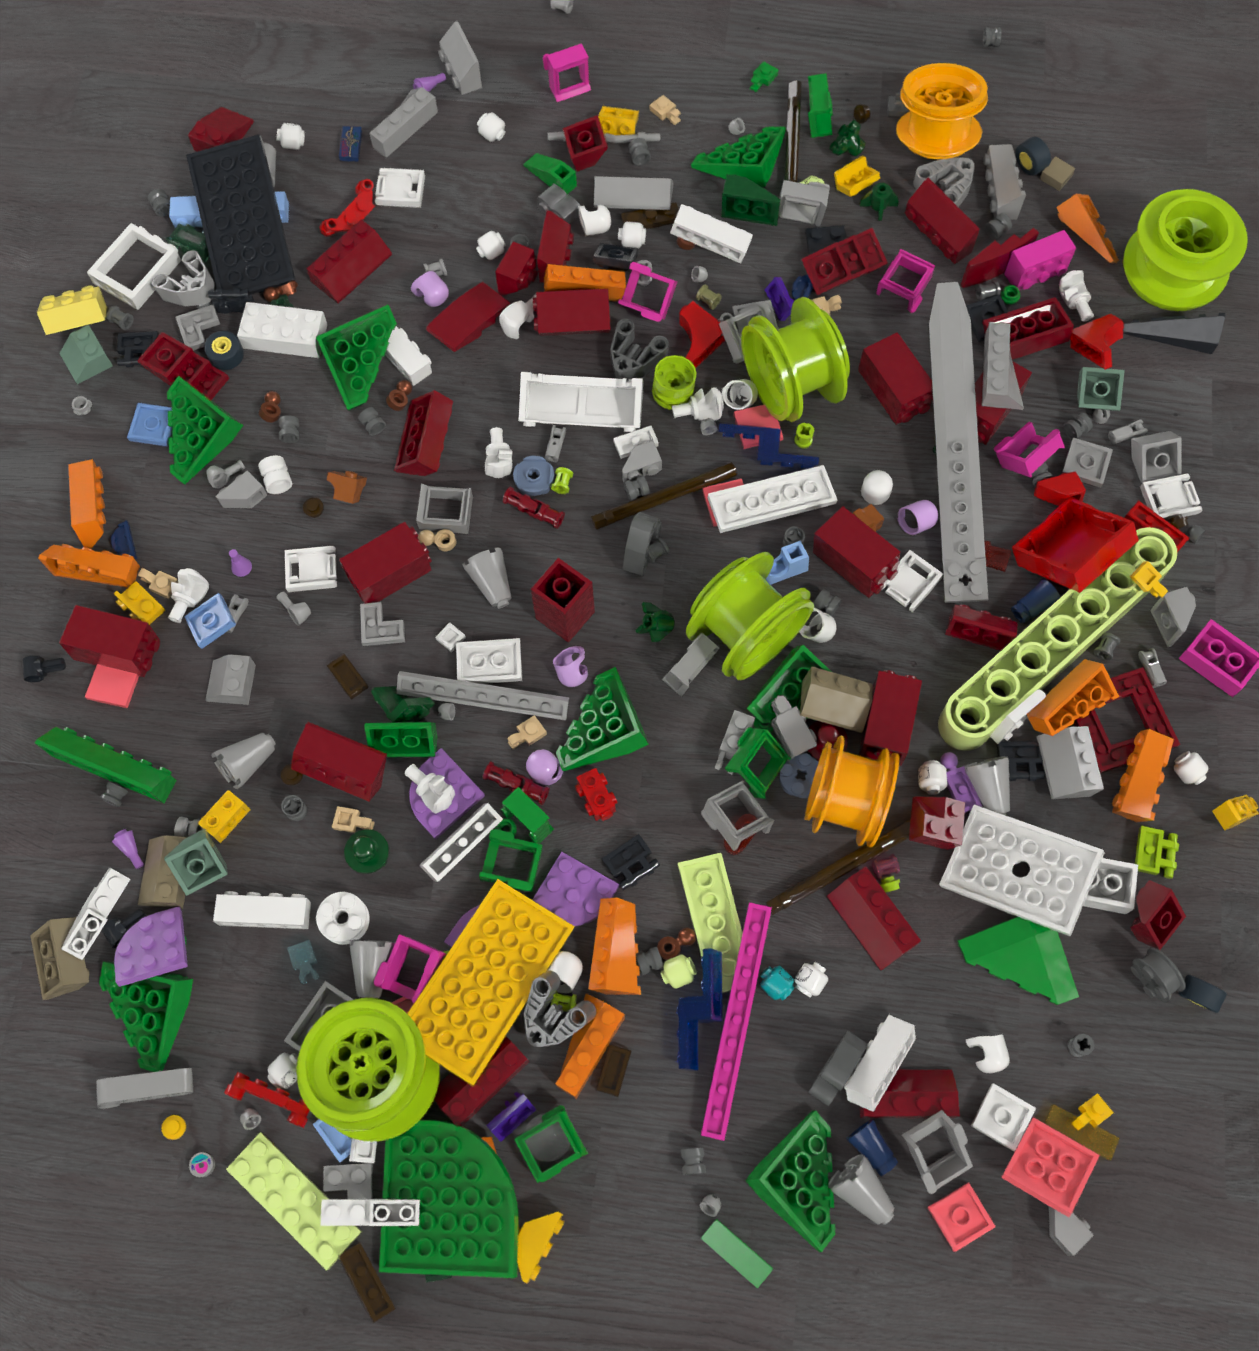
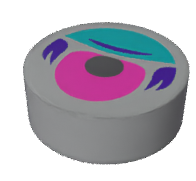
(202, 1164)

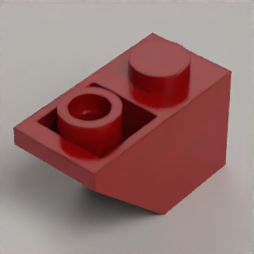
(1060, 488)

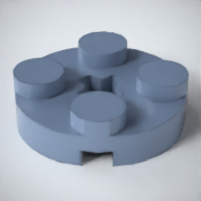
(533, 486)
(788, 774)

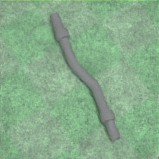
(612, 138)

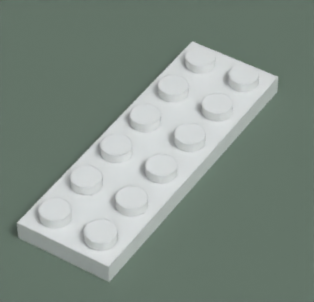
(772, 498)

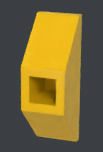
(1236, 811)
(535, 1243)

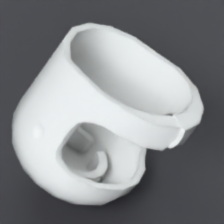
(596, 221)
(740, 387)
(877, 487)
(823, 620)
(568, 968)
(995, 1052)

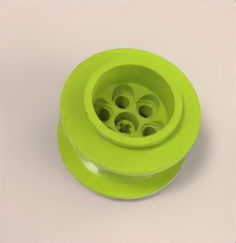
(1184, 249)
(796, 359)
(748, 615)
(357, 1034)

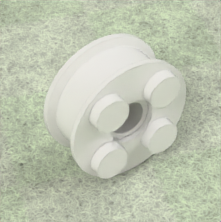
(332, 908)

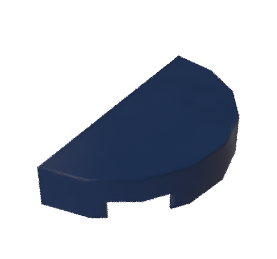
(801, 287)
(122, 540)

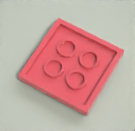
(1050, 1167)

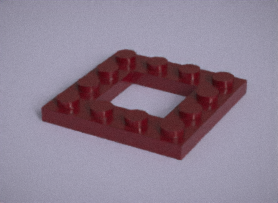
(1138, 687)

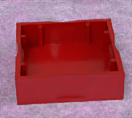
(1075, 544)

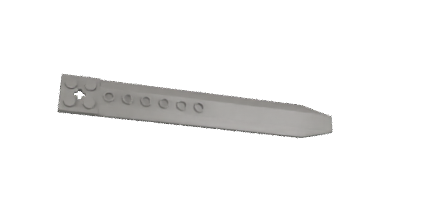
(957, 447)

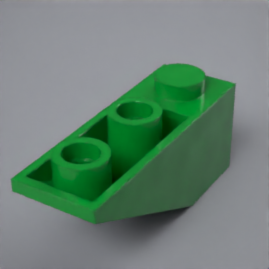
(552, 172)

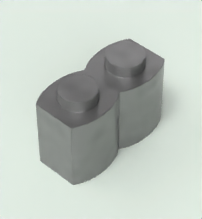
(559, 203)

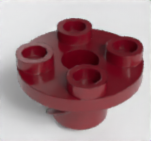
(825, 733)

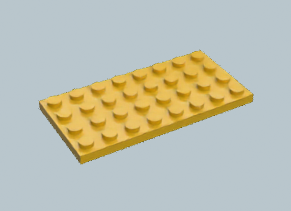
(486, 980)

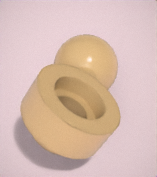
(429, 538)

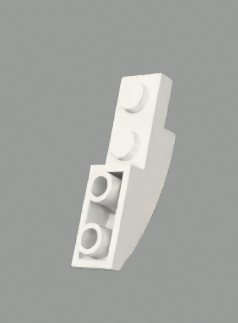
(94, 913)
(370, 1212)

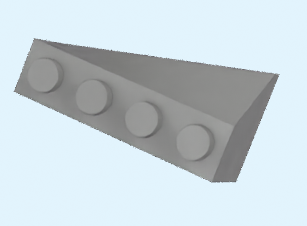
(404, 121)
(1003, 181)
(999, 377)

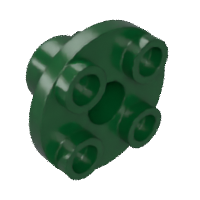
(848, 140)
(366, 851)

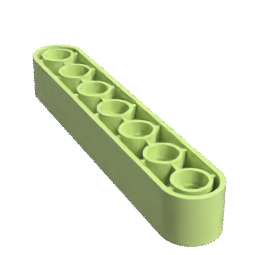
(1044, 651)

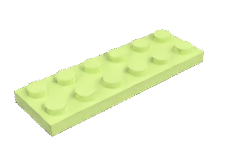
(713, 910)
(290, 1199)

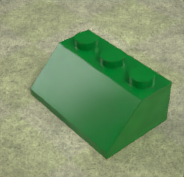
(403, 738)

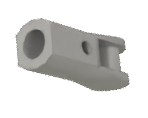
(1125, 433)
(554, 445)
(236, 614)
(1153, 670)

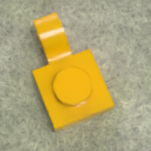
(1147, 579)
(1093, 1112)

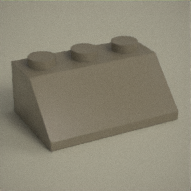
(835, 699)
(158, 883)
(57, 969)

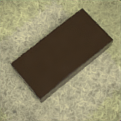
(347, 676)
(613, 1070)

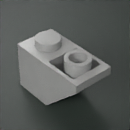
(642, 461)
(242, 493)
(1068, 1232)

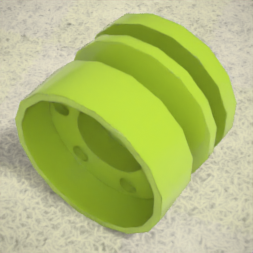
(673, 381)

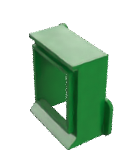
(820, 106)
(749, 745)
(528, 814)
(506, 839)
(557, 1114)

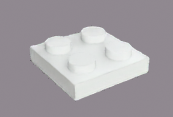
(1003, 1117)

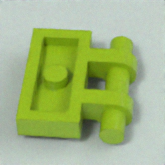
(1150, 848)

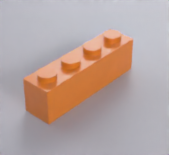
(577, 278)
(86, 501)
(90, 565)
(1077, 694)
(1143, 776)
(615, 949)
(588, 1046)

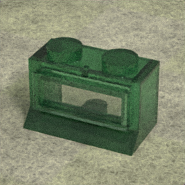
(189, 240)

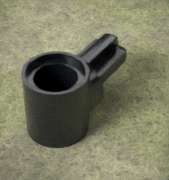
(36, 668)
(116, 927)

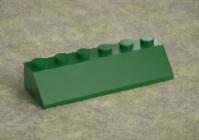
(107, 763)

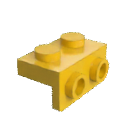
(855, 177)

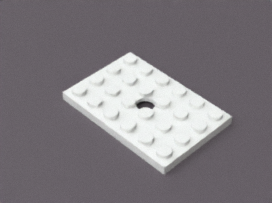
(1057, 876)

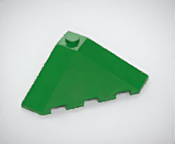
(749, 158)
(356, 352)
(199, 429)
(785, 682)
(605, 727)
(1025, 955)
(150, 1012)
(796, 1181)

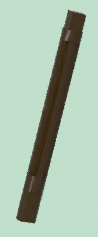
(793, 131)
(703, 480)
(839, 868)

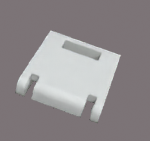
(397, 187)
(1172, 496)
(316, 568)
(909, 585)
(1017, 717)

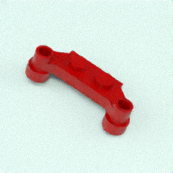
(356, 210)
(278, 1097)

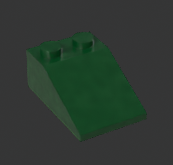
(748, 201)

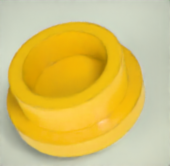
(173, 1127)

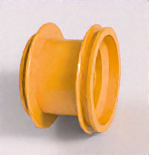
(942, 110)
(852, 791)

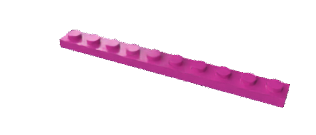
(736, 1022)

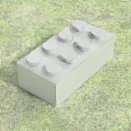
(281, 329)
(1113, 887)

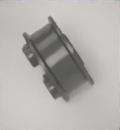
(1158, 975)

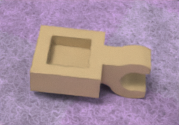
(664, 108)
(831, 305)
(159, 583)
(529, 731)
(348, 819)

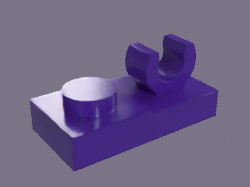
(779, 298)
(512, 1117)

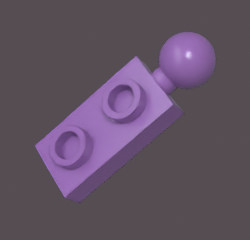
(959, 783)

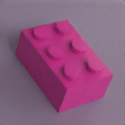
(1040, 260)
(1221, 658)

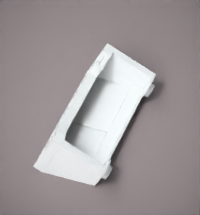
(580, 401)

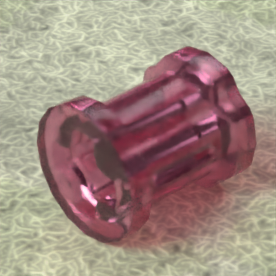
(885, 866)

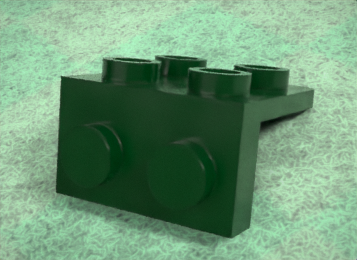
(399, 707)

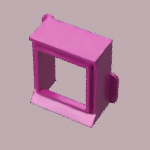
(565, 60)
(914, 264)
(638, 269)
(1011, 447)
(389, 971)

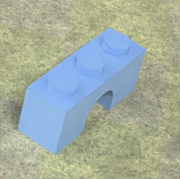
(790, 562)

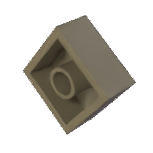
(1057, 173)

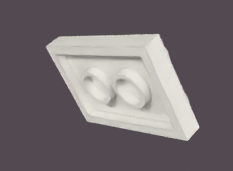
(489, 661)

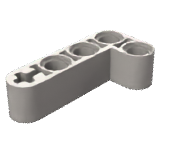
(143, 1087)

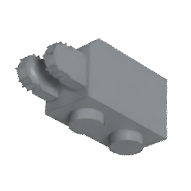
(736, 728)
(791, 728)

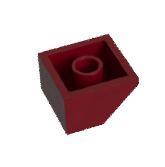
(586, 142)
(516, 269)
(937, 821)
(1158, 915)

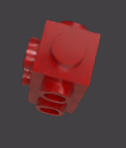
(599, 801)

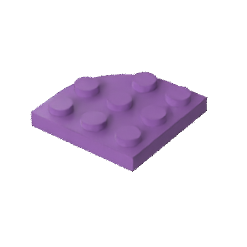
(466, 795)
(574, 891)
(151, 947)

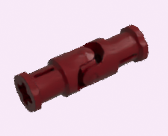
(532, 507)
(508, 779)

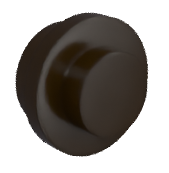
(861, 113)
(313, 507)
(1179, 521)
(290, 776)

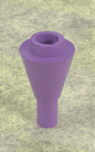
(428, 83)
(239, 565)
(126, 843)

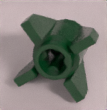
(880, 198)
(656, 622)

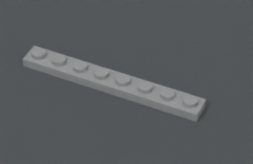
(482, 695)

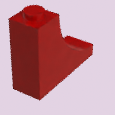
(702, 330)
(1096, 337)

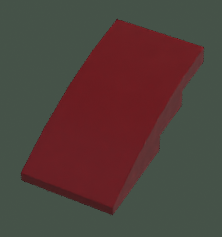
(994, 259)
(844, 261)
(467, 317)
(170, 358)

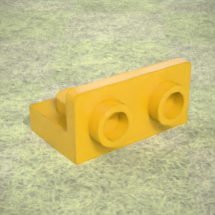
(618, 120)
(139, 603)
(224, 816)

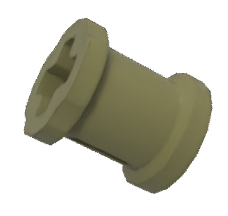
(708, 297)

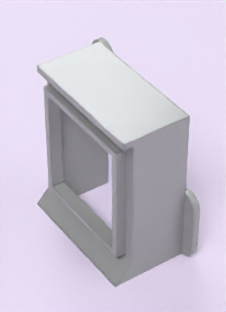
(812, 194)
(731, 333)
(438, 524)
(689, 666)
(718, 820)
(948, 1166)

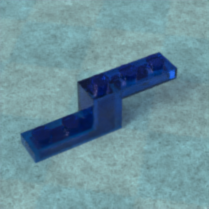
(768, 445)
(700, 1009)

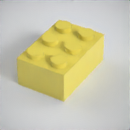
(72, 309)

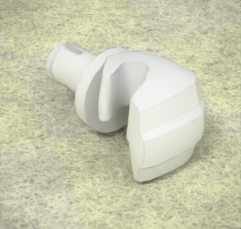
(1075, 294)
(515, 315)
(702, 406)
(499, 456)
(187, 592)
(432, 788)

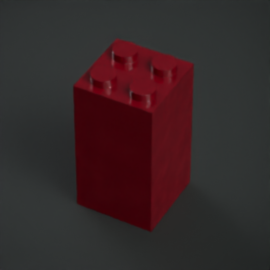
(572, 312)
(896, 378)
(991, 418)
(856, 552)
(387, 563)
(563, 599)
(110, 640)
(890, 715)

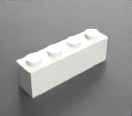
(711, 233)
(407, 358)
(461, 842)
(262, 911)
(880, 1062)

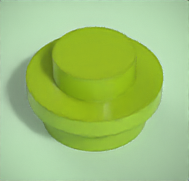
(889, 883)

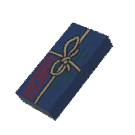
(350, 143)

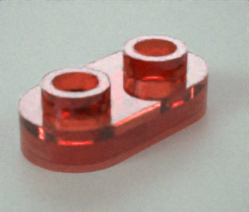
(744, 819)

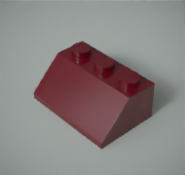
(554, 243)
(981, 627)

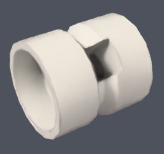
(275, 474)

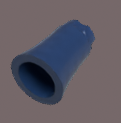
(1035, 601)
(873, 1146)

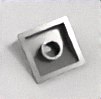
(1157, 456)
(1173, 614)
(231, 680)

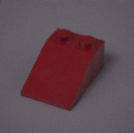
(219, 128)

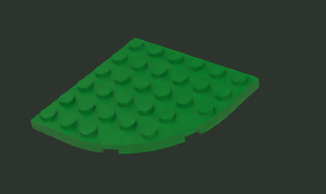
(464, 1205)

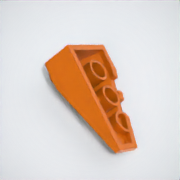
(1082, 218)

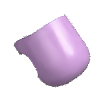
(432, 288)
(925, 514)
(571, 672)
(542, 766)

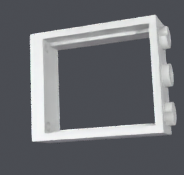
(119, 247)

